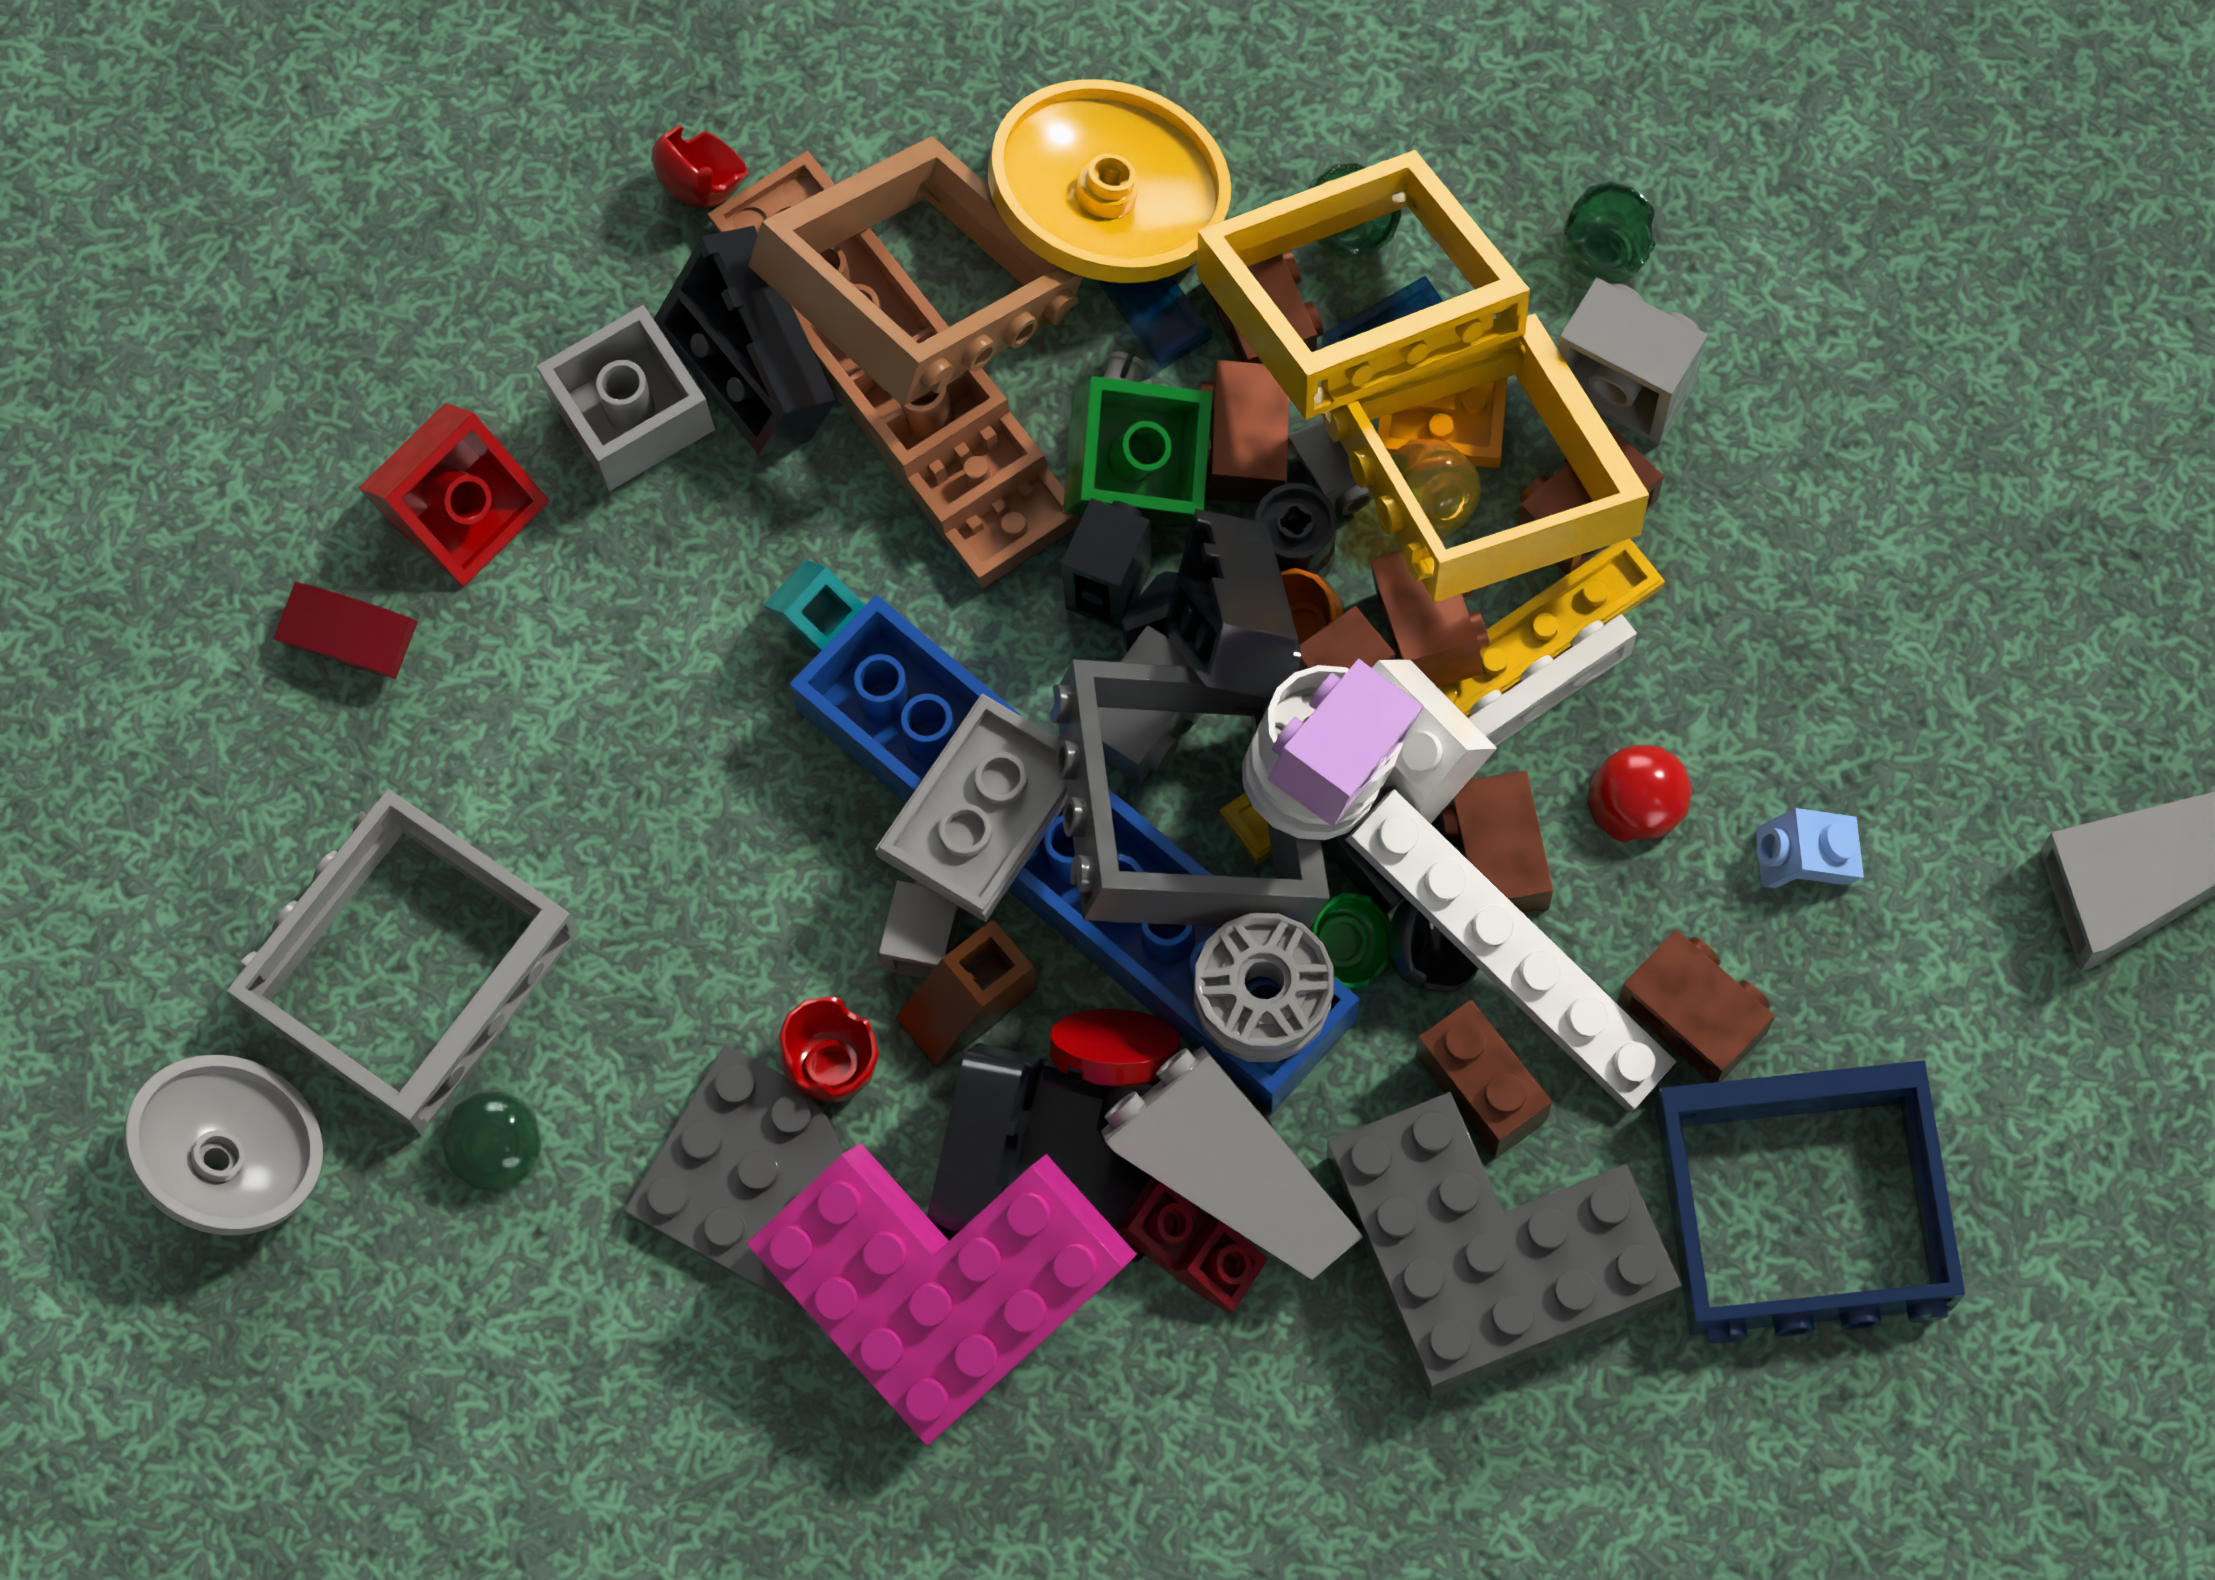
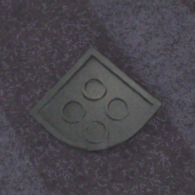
(734, 1165)

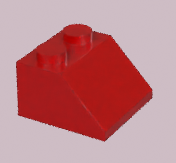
(454, 492)

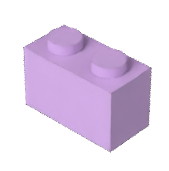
(1343, 741)

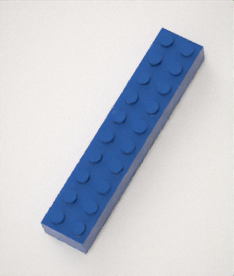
(894, 708)

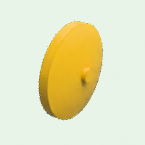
(1107, 180)

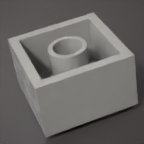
(1632, 358)
(626, 397)

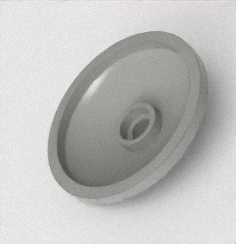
(229, 1115)

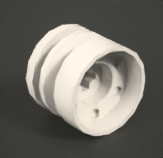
(1271, 802)

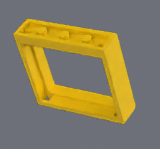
(1388, 351)
(1575, 425)

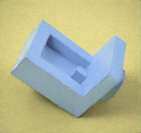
(1809, 848)

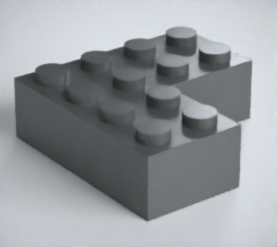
(1484, 1283)

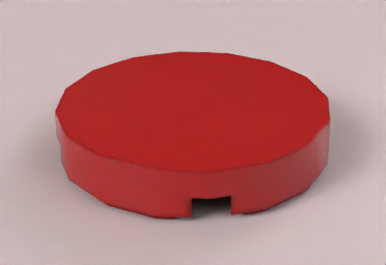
(1113, 1046)

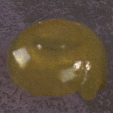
(1440, 481)

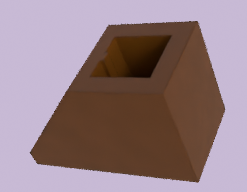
(967, 993)

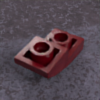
(345, 630)
(1191, 1246)

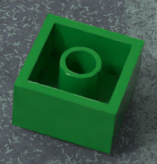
(1138, 448)

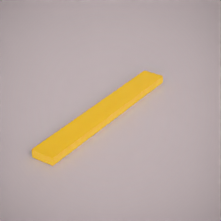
(1543, 626)

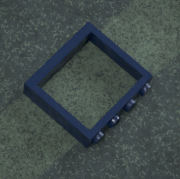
(1804, 1094)

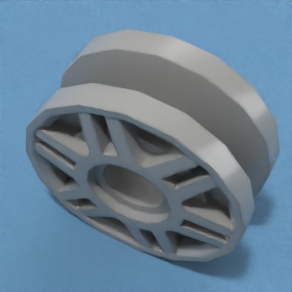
(1269, 948)

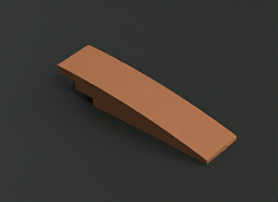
(950, 450)

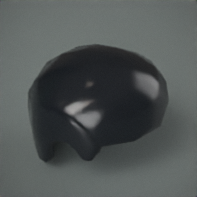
(1424, 953)

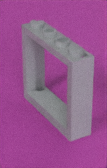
(485, 1016)

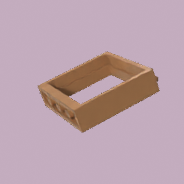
(791, 264)

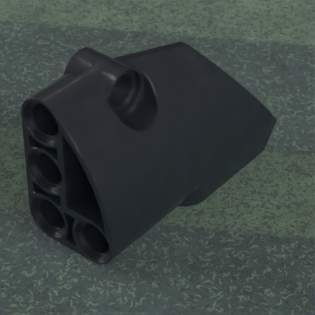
(1013, 1113)

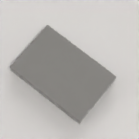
(979, 809)

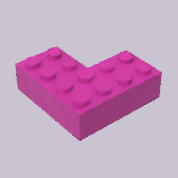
(931, 1314)

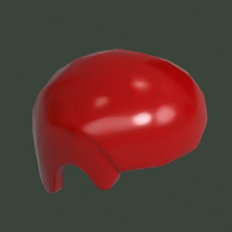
(697, 170)
(1639, 793)
(806, 1043)

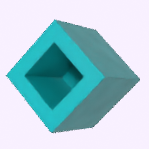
(814, 605)

